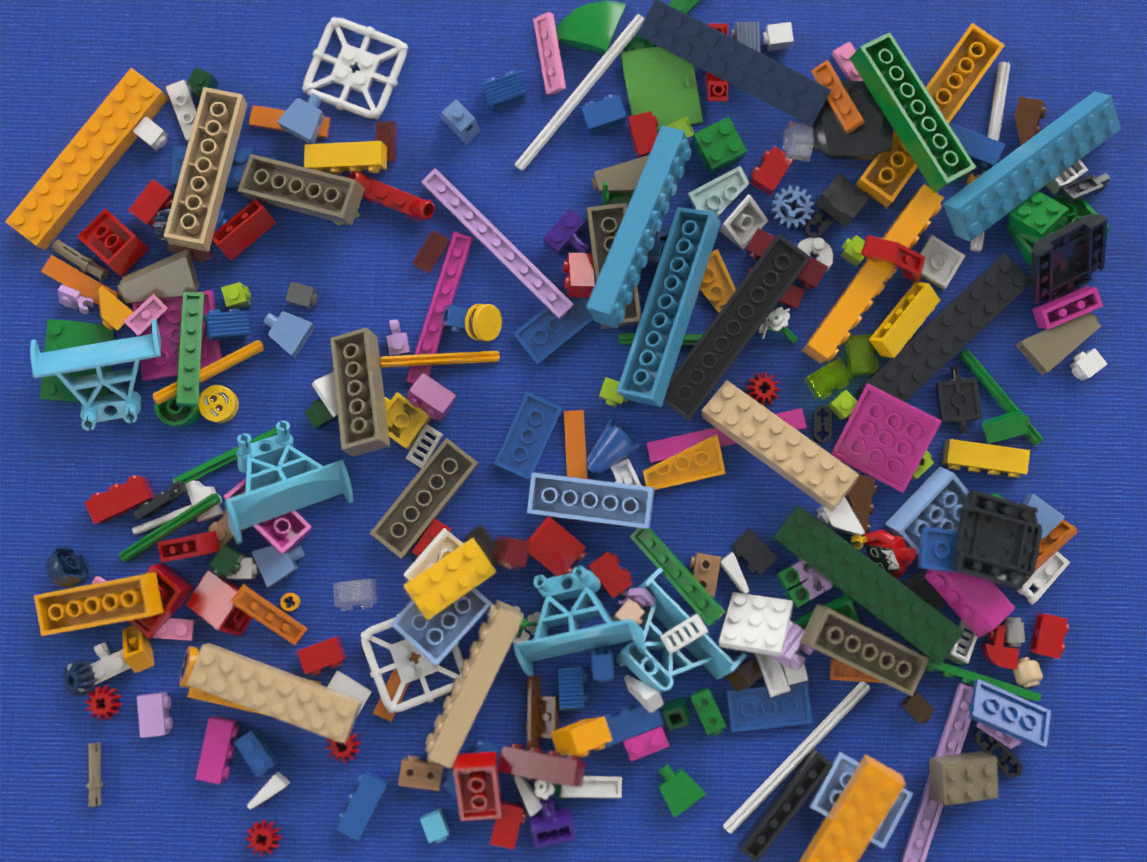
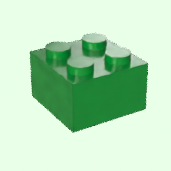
(719, 145)
(1038, 217)

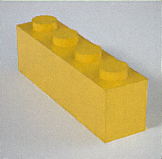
(346, 157)
(904, 319)
(985, 457)

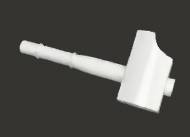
(196, 493)

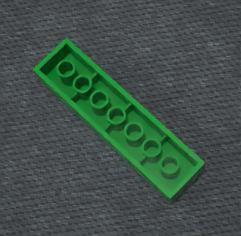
(912, 112)

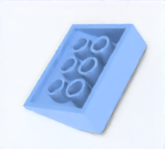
(932, 505)
(443, 631)
(833, 784)

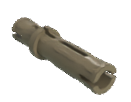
(86, 264)
(94, 774)

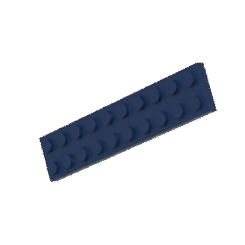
(734, 62)

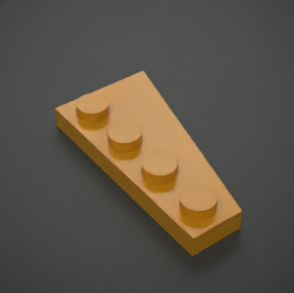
(717, 282)
(689, 465)

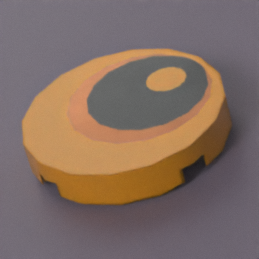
(187, 665)

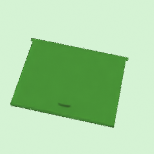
(660, 84)

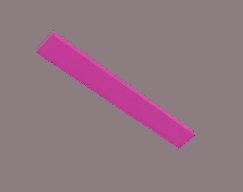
(443, 296)
(668, 447)

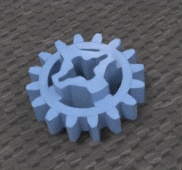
(800, 209)

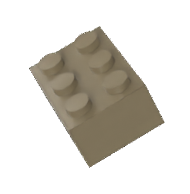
(963, 778)

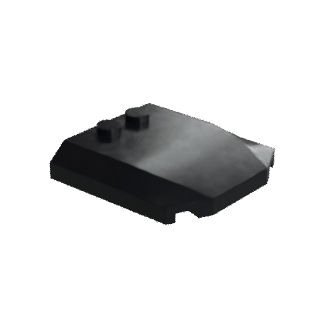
(862, 143)
(1068, 257)
(996, 540)

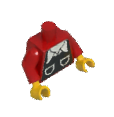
(886, 551)

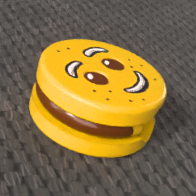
(483, 322)
(218, 404)

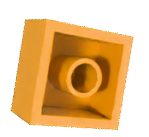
(582, 736)

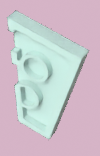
(719, 192)

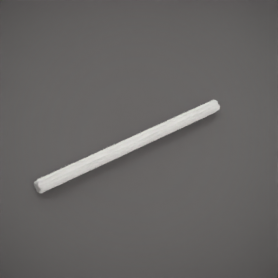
(580, 92)
(995, 125)
(796, 757)

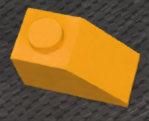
(112, 310)
(137, 649)

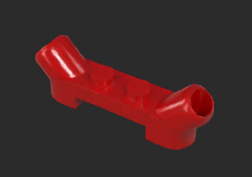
(393, 198)

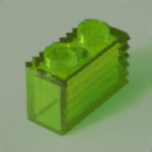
(860, 356)
(828, 378)

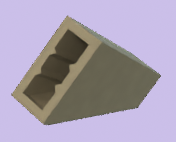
(620, 178)
(164, 279)
(1053, 345)

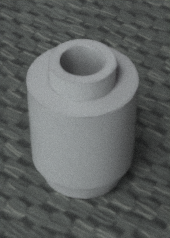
(1014, 631)

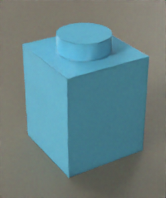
(435, 826)

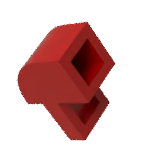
(996, 652)

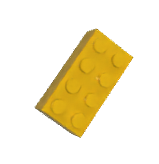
(449, 579)

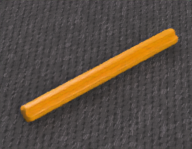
(439, 359)
(213, 369)

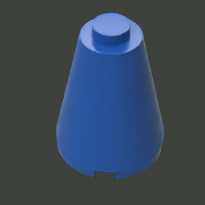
(611, 447)

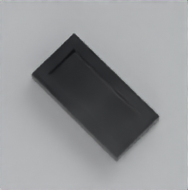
(484, 541)

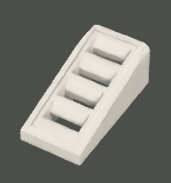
(1055, 184)
(418, 442)
(732, 568)
(669, 642)
(966, 653)
(646, 695)
(272, 787)
(528, 795)

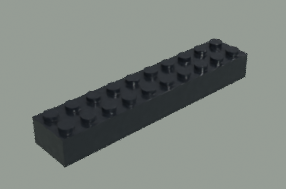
(734, 326)
(950, 329)

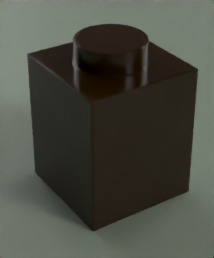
(744, 675)
(917, 708)

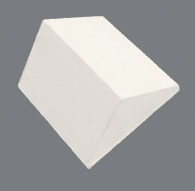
(744, 222)

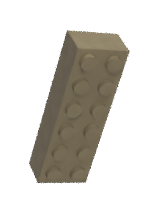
(301, 189)
(603, 228)
(359, 392)
(424, 498)
(864, 650)

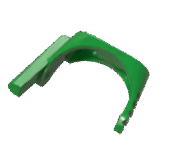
(609, 199)

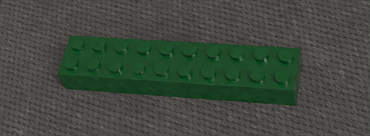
(867, 585)

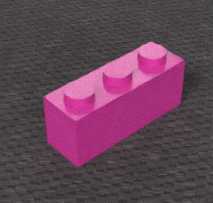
(1067, 307)
(217, 749)

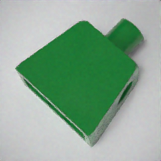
(678, 789)

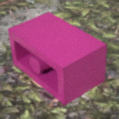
(646, 743)

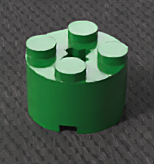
(177, 418)

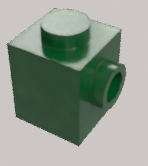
(199, 80)
(319, 414)
(227, 561)
(676, 713)

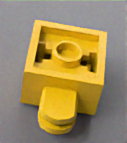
(404, 420)

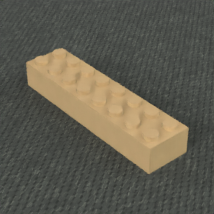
(205, 169)
(780, 446)
(473, 683)
(275, 692)

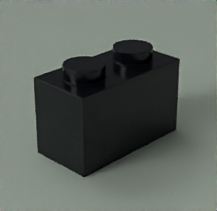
(753, 551)

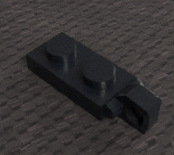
(1084, 187)
(162, 500)

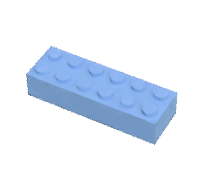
(590, 500)

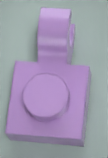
(73, 299)
(398, 341)
(640, 596)

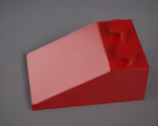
(113, 242)
(173, 593)
(477, 786)

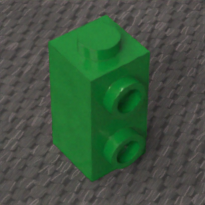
(1006, 426)
(707, 711)

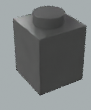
(302, 295)

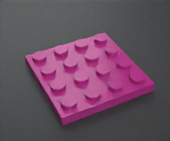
(170, 331)
(885, 437)

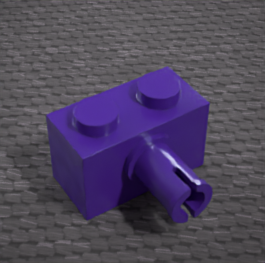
(566, 233)
(552, 825)

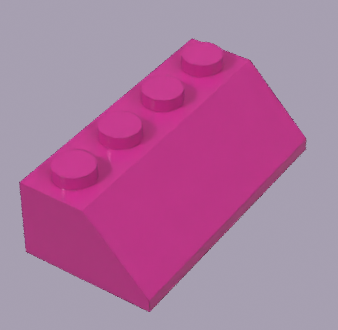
(282, 531)
(973, 599)

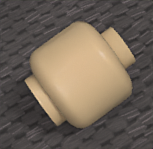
(1028, 673)

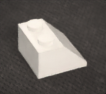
(841, 519)

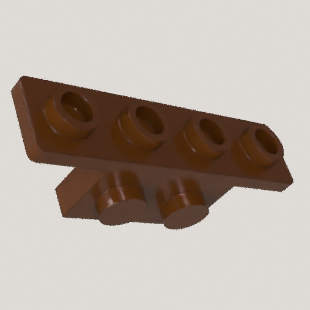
(541, 713)

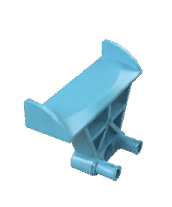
(96, 356)
(283, 488)
(583, 586)
(670, 616)

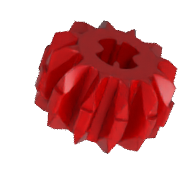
(768, 383)
(96, 702)
(344, 753)
(263, 845)

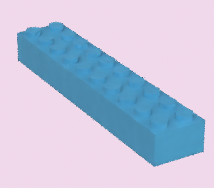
(1032, 166)
(639, 227)
(669, 306)

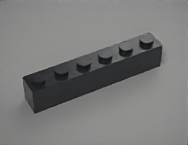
(784, 805)

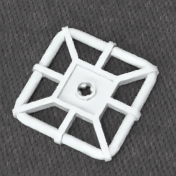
(352, 56)
(407, 670)

